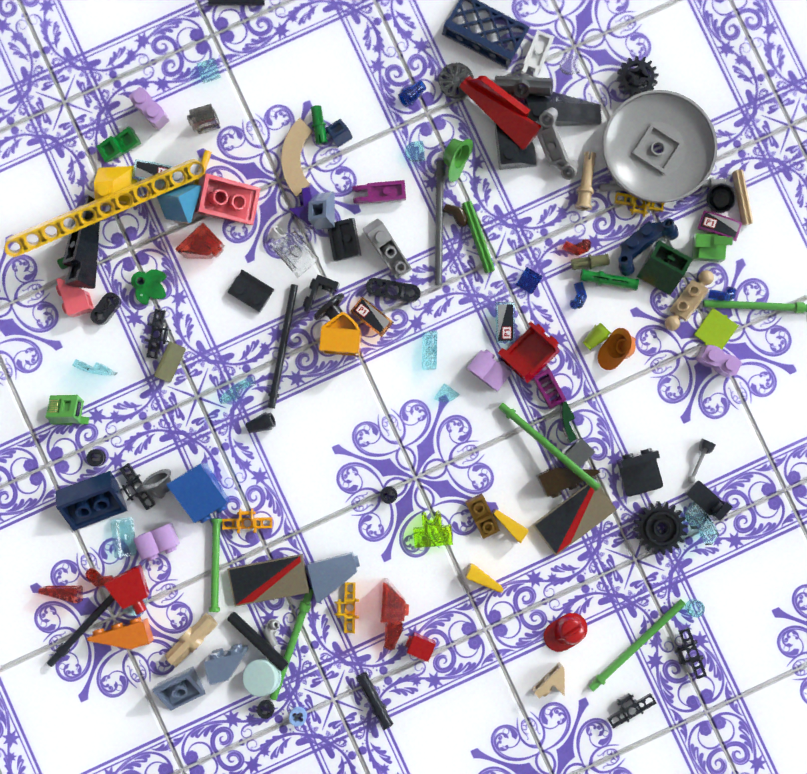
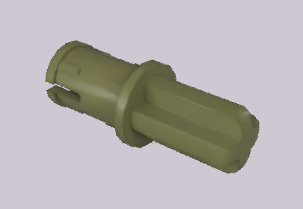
(590, 262)

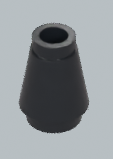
(261, 423)

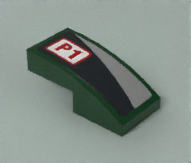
(566, 416)

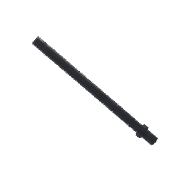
(282, 347)

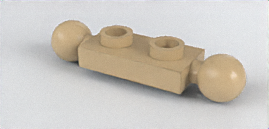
(689, 300)

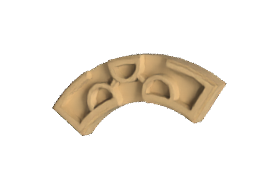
(291, 156)

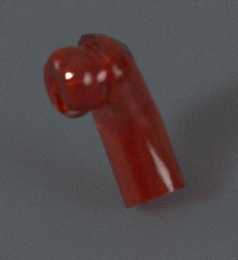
(577, 249)
(96, 578)

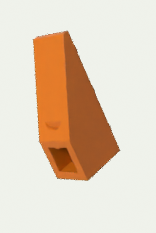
(126, 636)

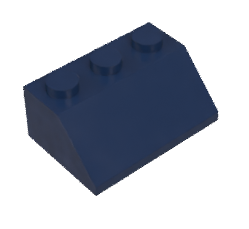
(90, 501)

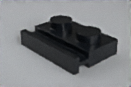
(344, 240)
(250, 291)

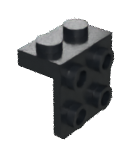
(640, 472)

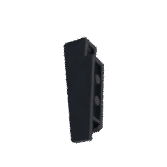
(82, 253)

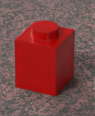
(420, 646)

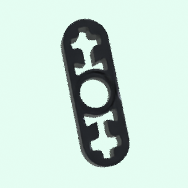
(408, 287)

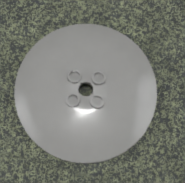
(675, 125)

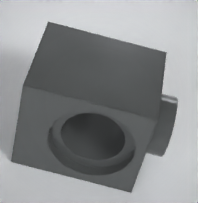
(579, 452)

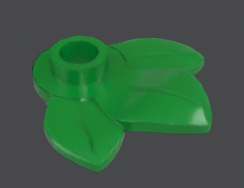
(152, 286)

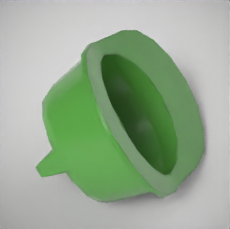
(456, 156)

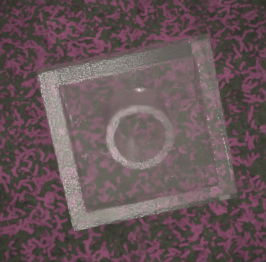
(294, 253)

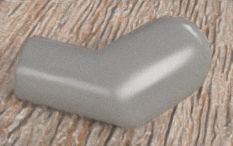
(270, 630)

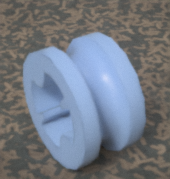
(299, 722)

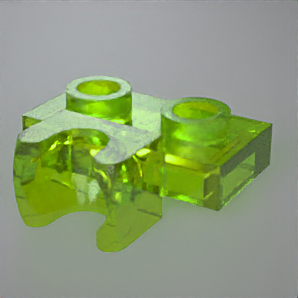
(432, 532)

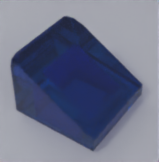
(529, 280)

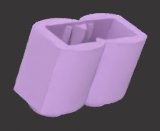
(149, 108)
(715, 358)
(489, 370)
(157, 541)

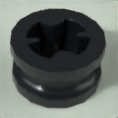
(96, 451)
(385, 489)
(271, 707)

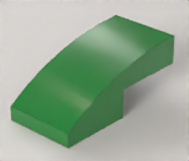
(119, 145)

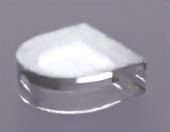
(570, 64)

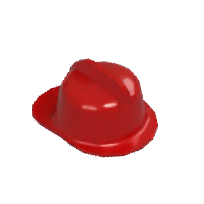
(565, 632)

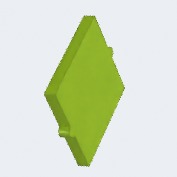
(716, 329)

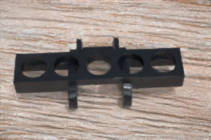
(158, 340)
(130, 483)
(698, 658)
(626, 710)

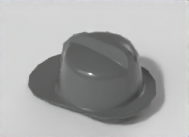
(156, 483)

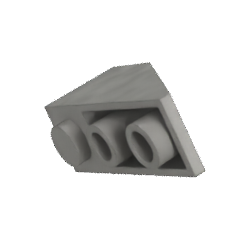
(387, 248)

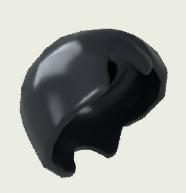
(721, 198)

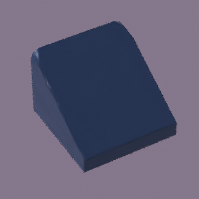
(339, 132)

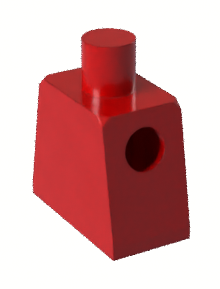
(129, 589)

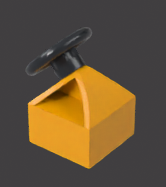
(341, 333)

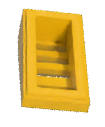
(516, 529)
(478, 576)

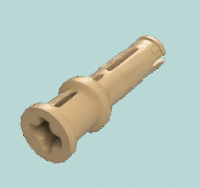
(585, 189)

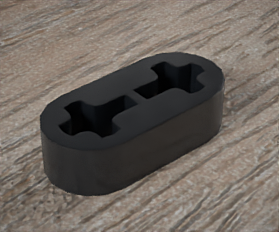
(101, 306)

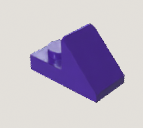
(302, 212)

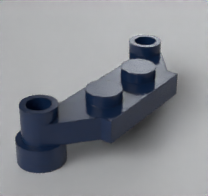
(642, 240)

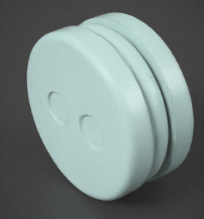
(261, 677)

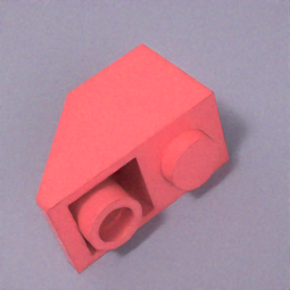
(75, 300)

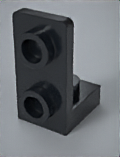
(327, 285)
(708, 501)

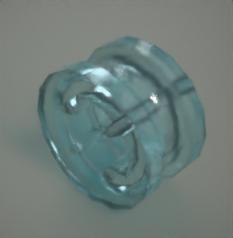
(698, 613)

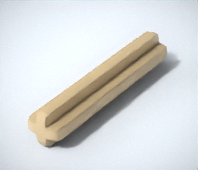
(742, 197)

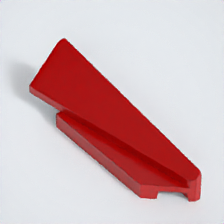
(502, 109)

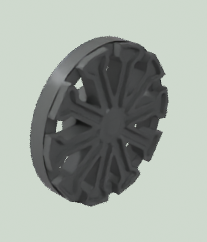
(454, 80)

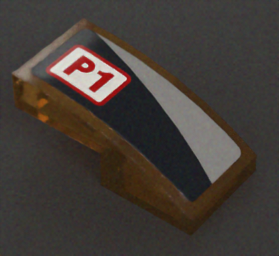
(371, 316)

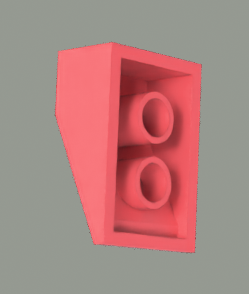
(227, 199)

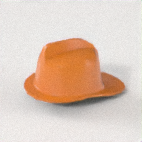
(616, 348)

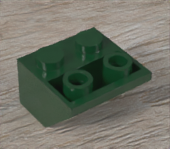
(664, 267)

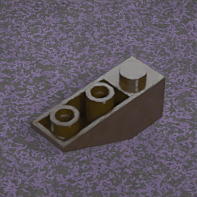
(557, 479)

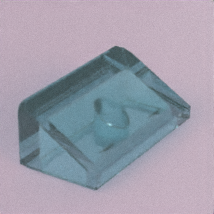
(429, 350)
(122, 537)

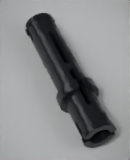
(374, 700)

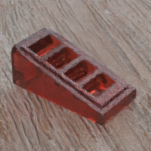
(68, 593)

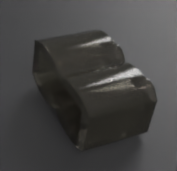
(203, 119)

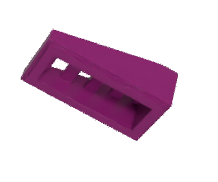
(558, 400)

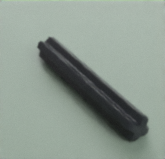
(258, 641)

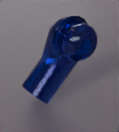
(581, 296)
(722, 296)

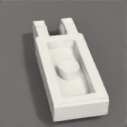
(538, 52)

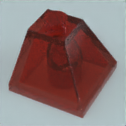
(201, 244)
(393, 604)

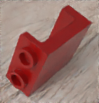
(530, 352)

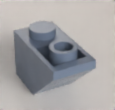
(322, 210)

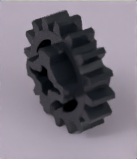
(629, 75)

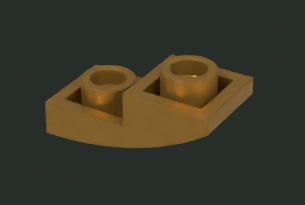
(482, 516)

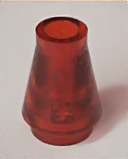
(392, 634)

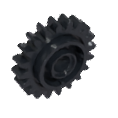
(672, 527)

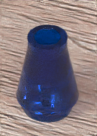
(411, 93)

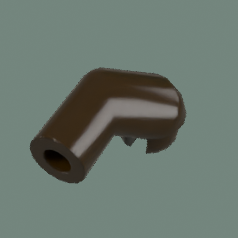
(458, 214)

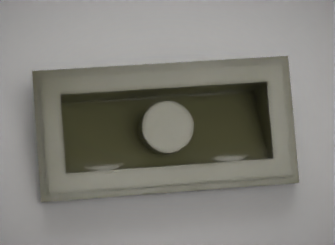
(169, 362)

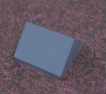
(179, 689)

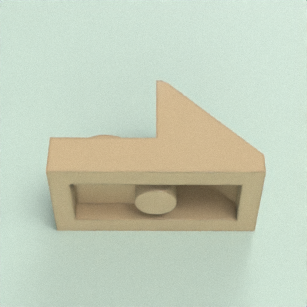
(554, 677)

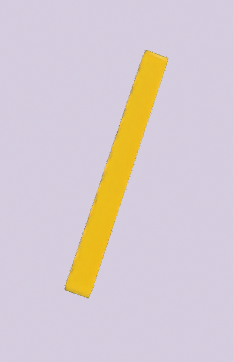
(98, 214)

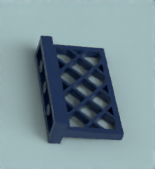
(463, 35)

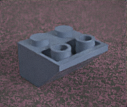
(223, 664)

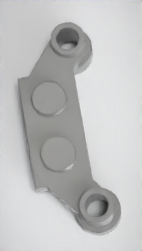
(553, 146)

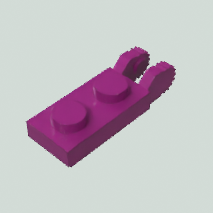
(381, 192)

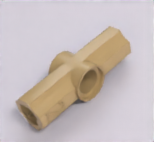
(191, 640)

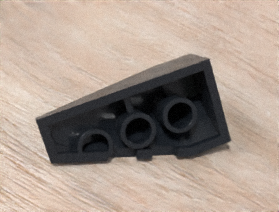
(510, 154)

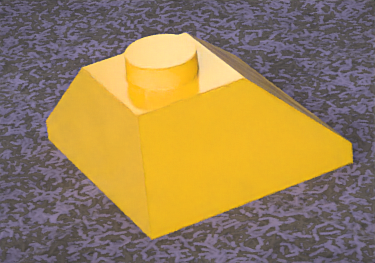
(111, 180)

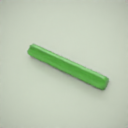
(478, 237)

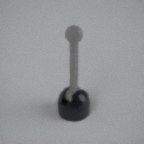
(705, 447)

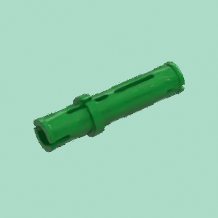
(588, 276)

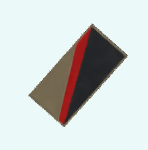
(573, 518)
(268, 580)

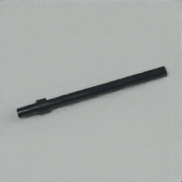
(64, 648)

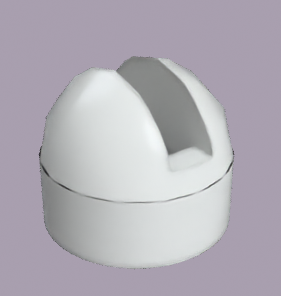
(276, 233)

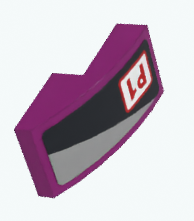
(719, 224)

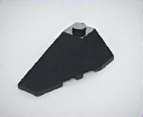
(570, 109)

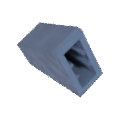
(331, 573)

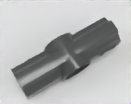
(534, 85)

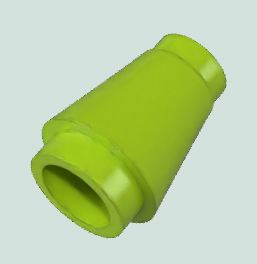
(596, 336)

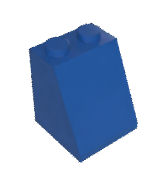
(199, 493)

